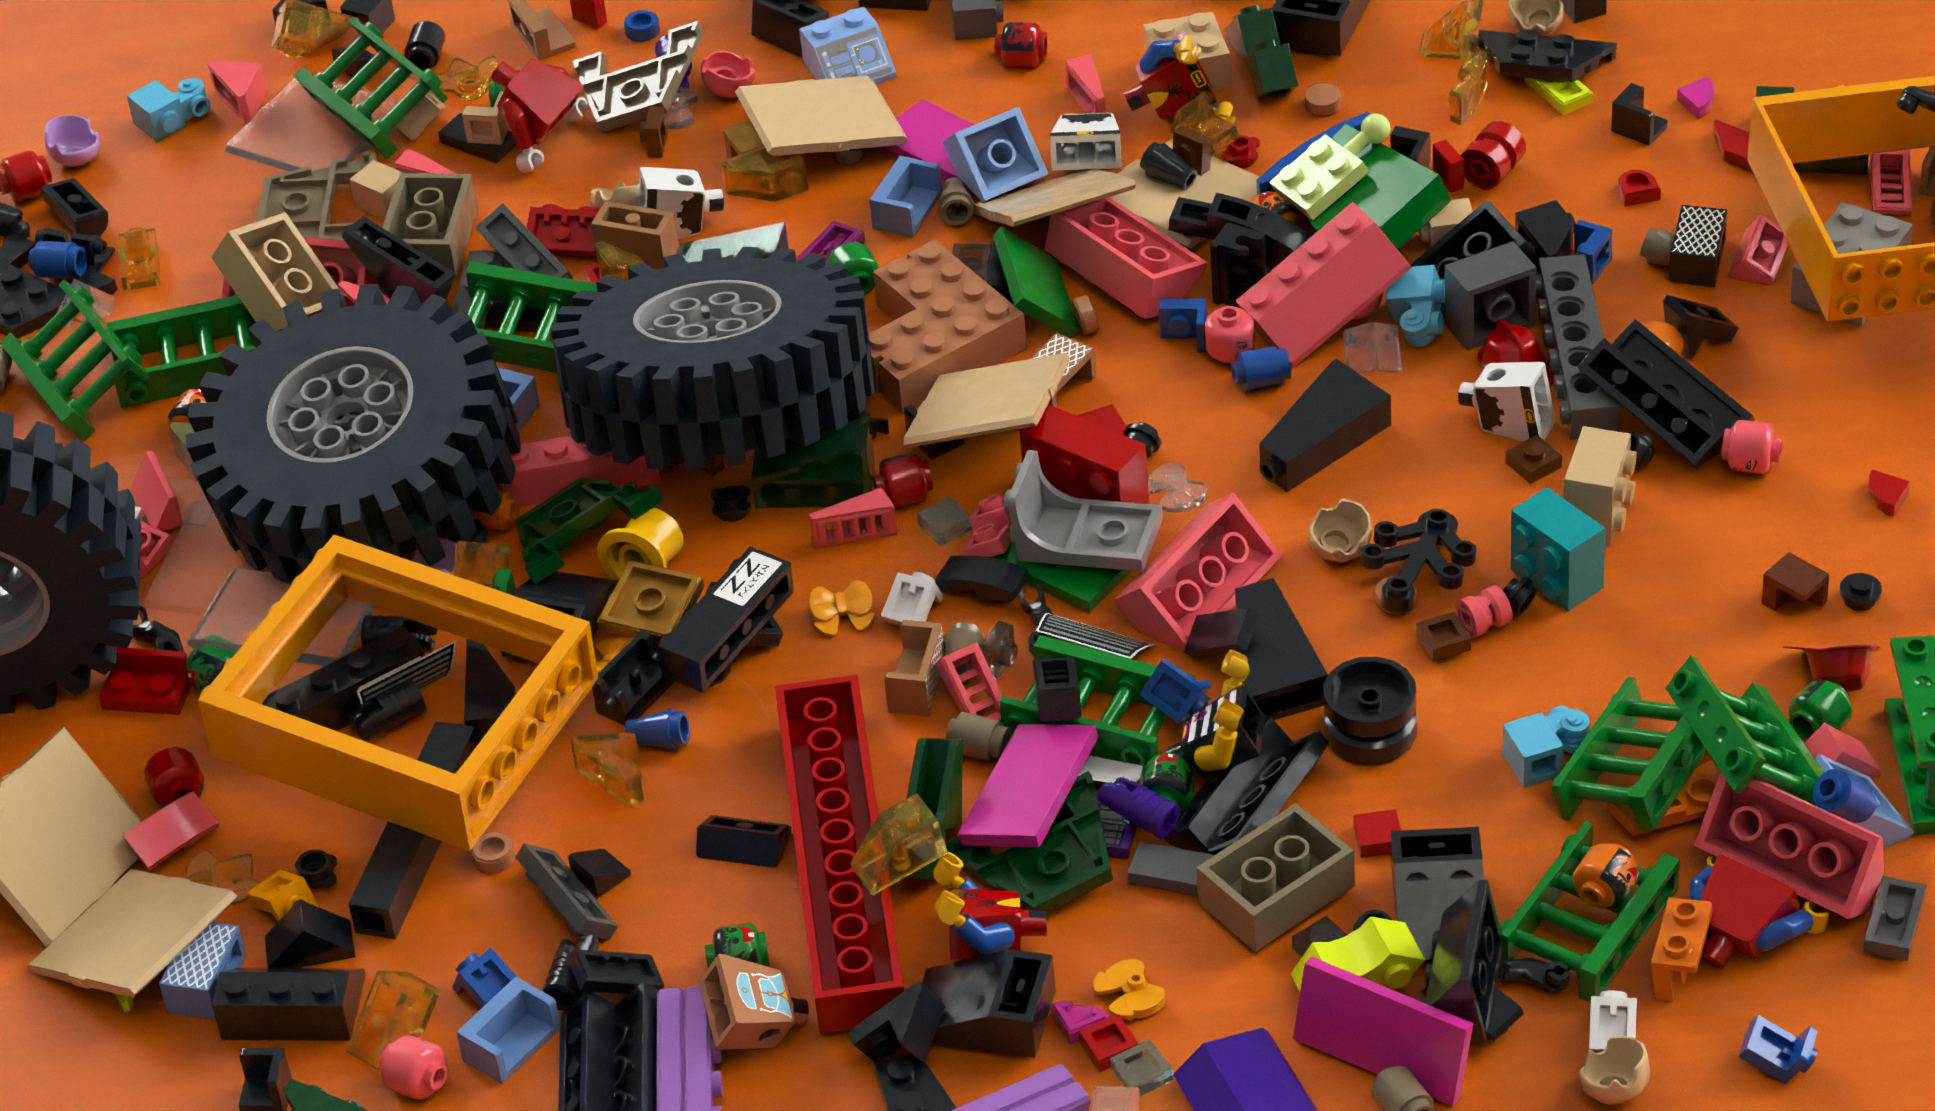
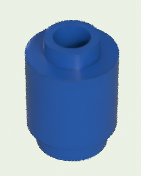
(57, 260)
(1261, 368)
(1844, 796)

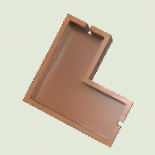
(940, 325)

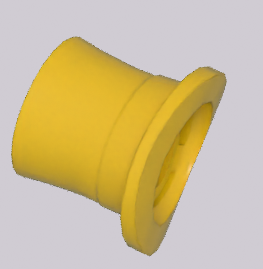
(647, 539)

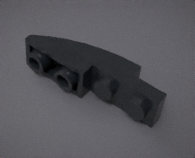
(1208, 219)

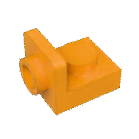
(280, 893)

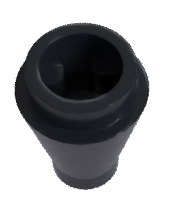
(1164, 164)

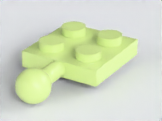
(1328, 168)

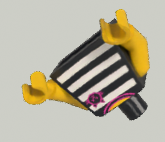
(1226, 729)

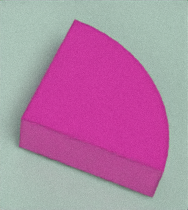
(1697, 96)
(1074, 1018)

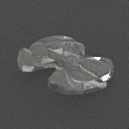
(678, 114)
(1182, 493)

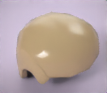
(1536, 15)
(619, 194)
(1340, 531)
(1617, 1072)

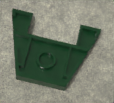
(569, 513)
(1063, 868)

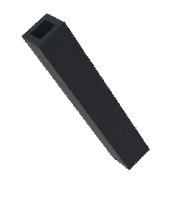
(403, 854)

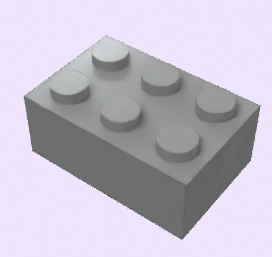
(1853, 231)

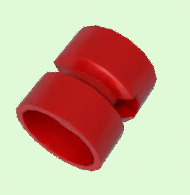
(1493, 154)

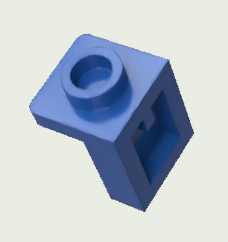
(1596, 244)
(1183, 319)
(1175, 691)
(482, 976)

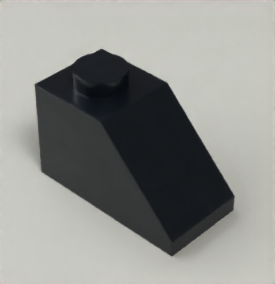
(1547, 229)

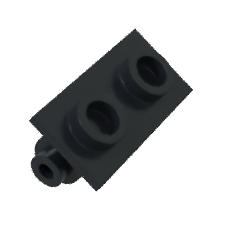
(96, 248)

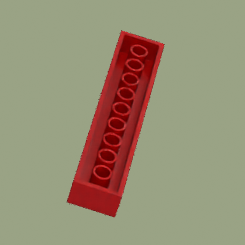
(831, 813)

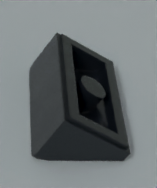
(742, 840)

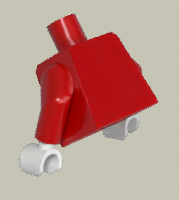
(535, 104)

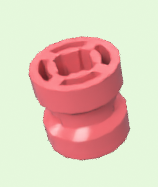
(1484, 611)

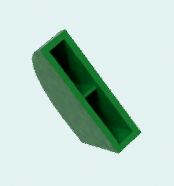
(1393, 194)

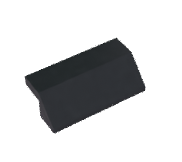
(1664, 392)
(1246, 794)
(609, 1053)

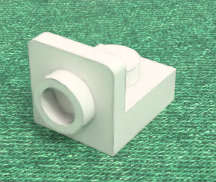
(911, 598)
(1611, 1016)

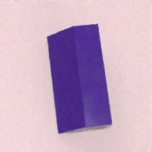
(1242, 1075)

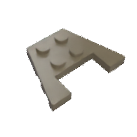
(627, 93)
(310, 196)

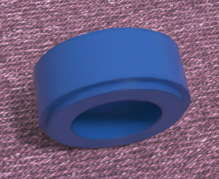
(641, 26)

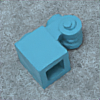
(163, 112)
(1417, 304)
(1537, 743)

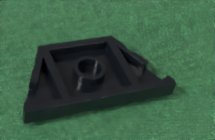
(1543, 57)

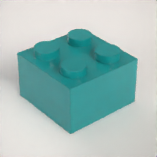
(1557, 548)

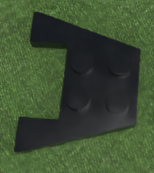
(30, 301)

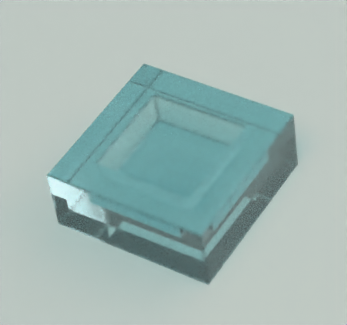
(944, 520)
(1142, 1067)

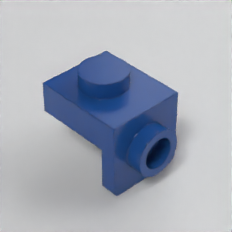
(1777, 1050)

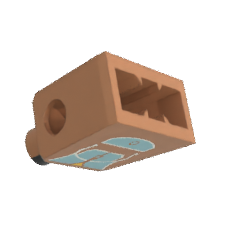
(748, 1004)

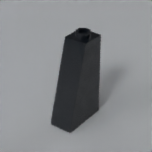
(1323, 426)
(1282, 663)

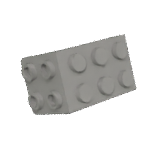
(1074, 530)

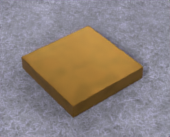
(649, 601)

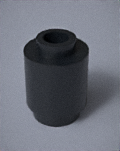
(425, 44)

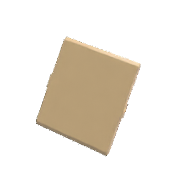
(820, 115)
(1053, 196)
(1155, 199)
(987, 400)
(60, 836)
(132, 932)

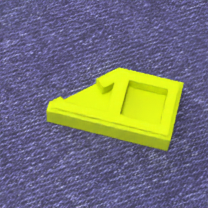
(1562, 95)

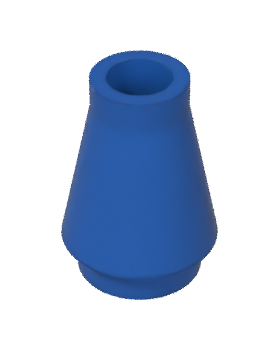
(662, 729)

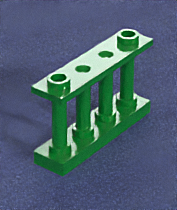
(358, 117)
(520, 290)
(178, 328)
(43, 371)
(1105, 674)
(1913, 727)
(1745, 733)
(1659, 778)
(1613, 941)

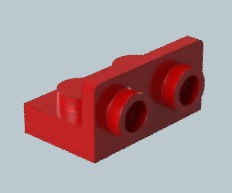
(564, 230)
(147, 682)

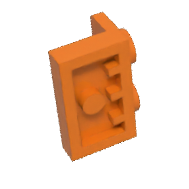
(1679, 944)

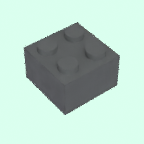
(1489, 289)

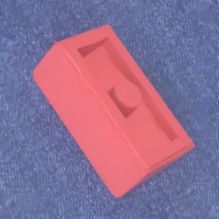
(1759, 252)
(156, 494)

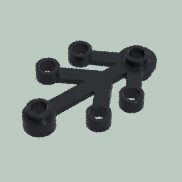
(1434, 529)

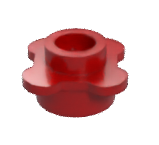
(1242, 151)

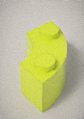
(1376, 951)

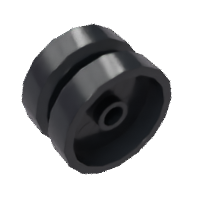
(1370, 710)

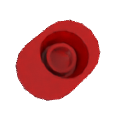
(1511, 345)
(1840, 664)

